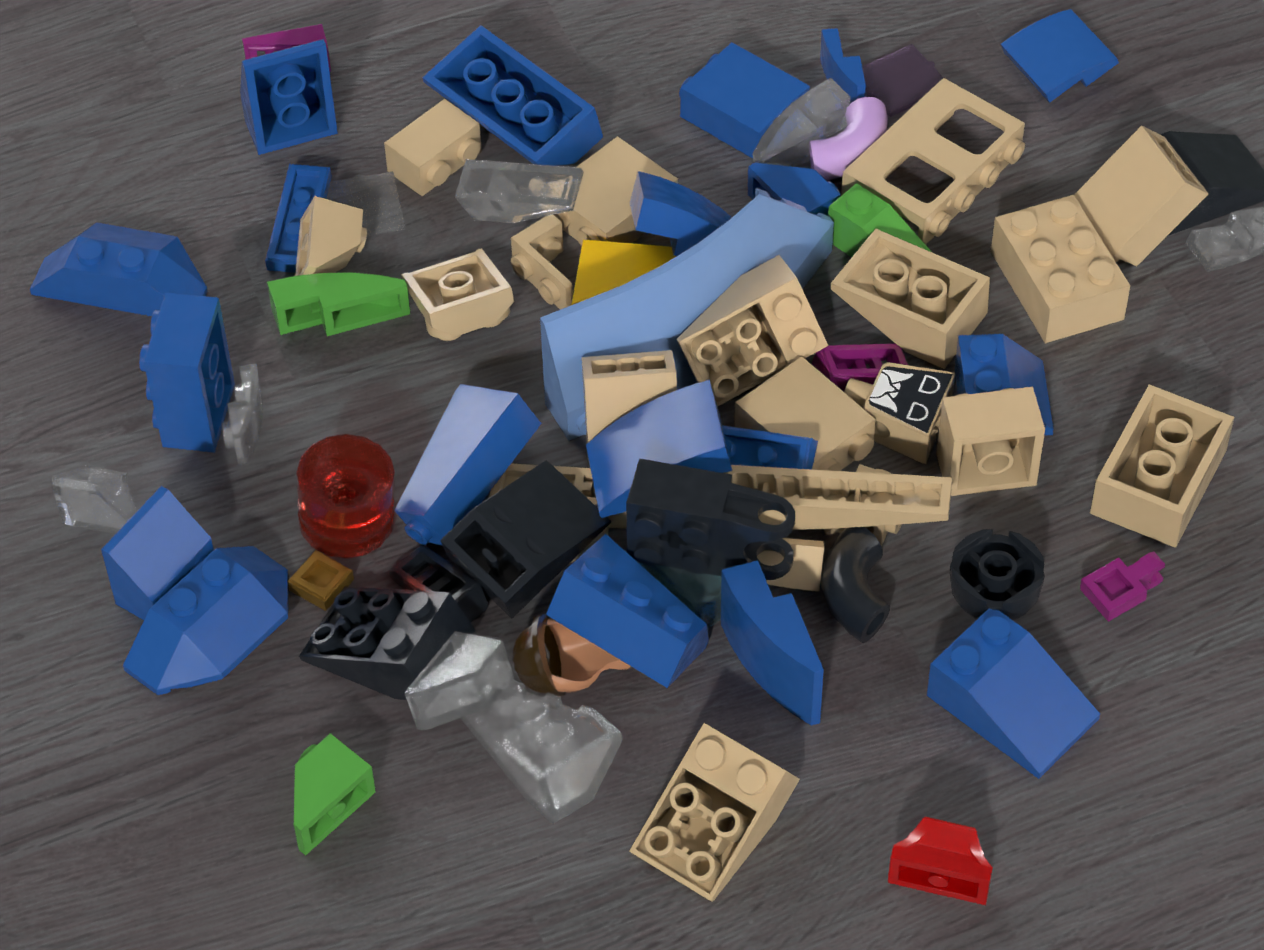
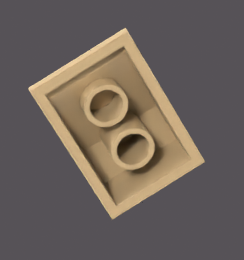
(914, 296)

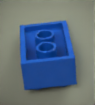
(288, 97)
(1011, 692)

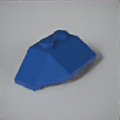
(118, 270)
(210, 620)

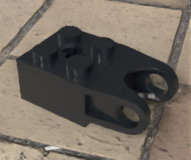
(702, 521)

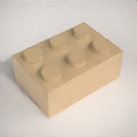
(1059, 268)
(1161, 465)

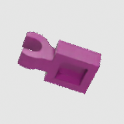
(1119, 588)

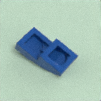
(843, 70)

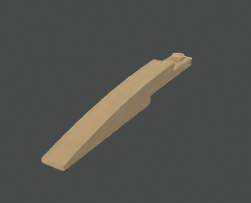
(818, 496)

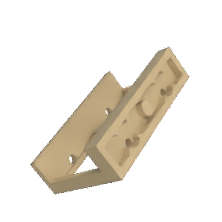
(917, 136)

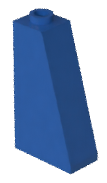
(464, 459)

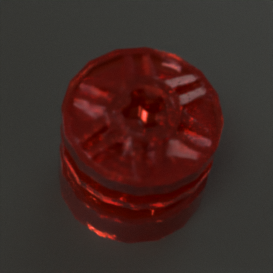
(345, 495)

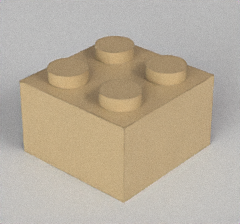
(990, 440)

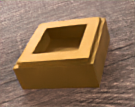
(320, 580)

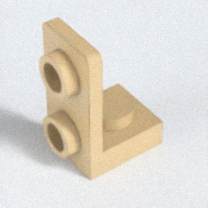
(531, 260)

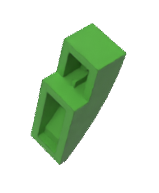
(336, 301)

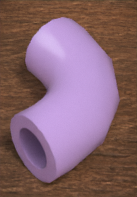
(865, 124)

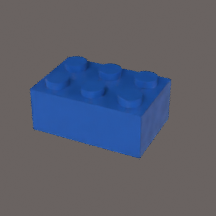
(188, 371)

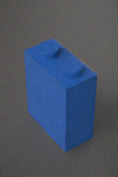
(738, 97)

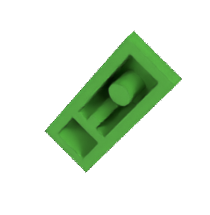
(859, 214)

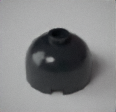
(996, 573)

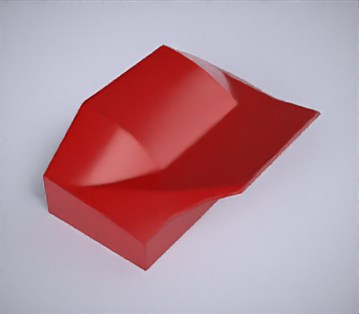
(942, 861)

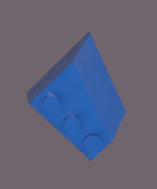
(628, 613)

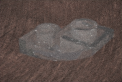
(1229, 243)
(245, 415)

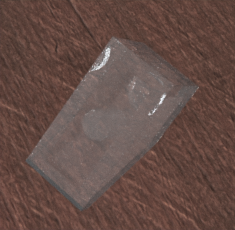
(459, 680)

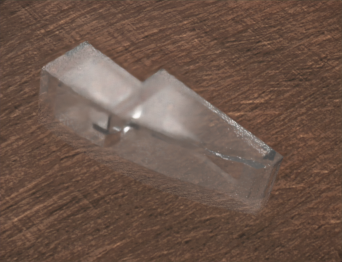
(808, 118)

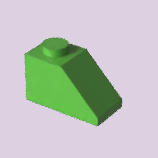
(327, 790)

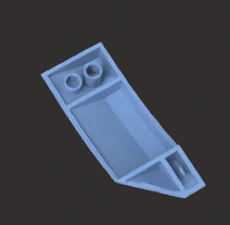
(664, 302)

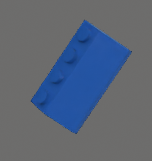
(516, 100)

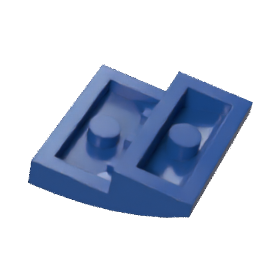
(1059, 53)

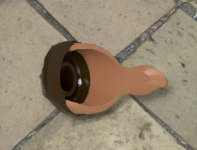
(557, 659)

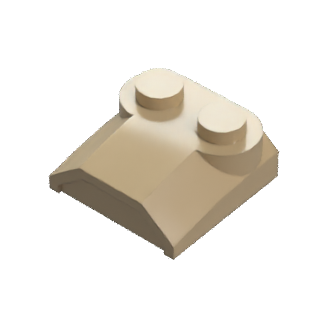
(460, 295)

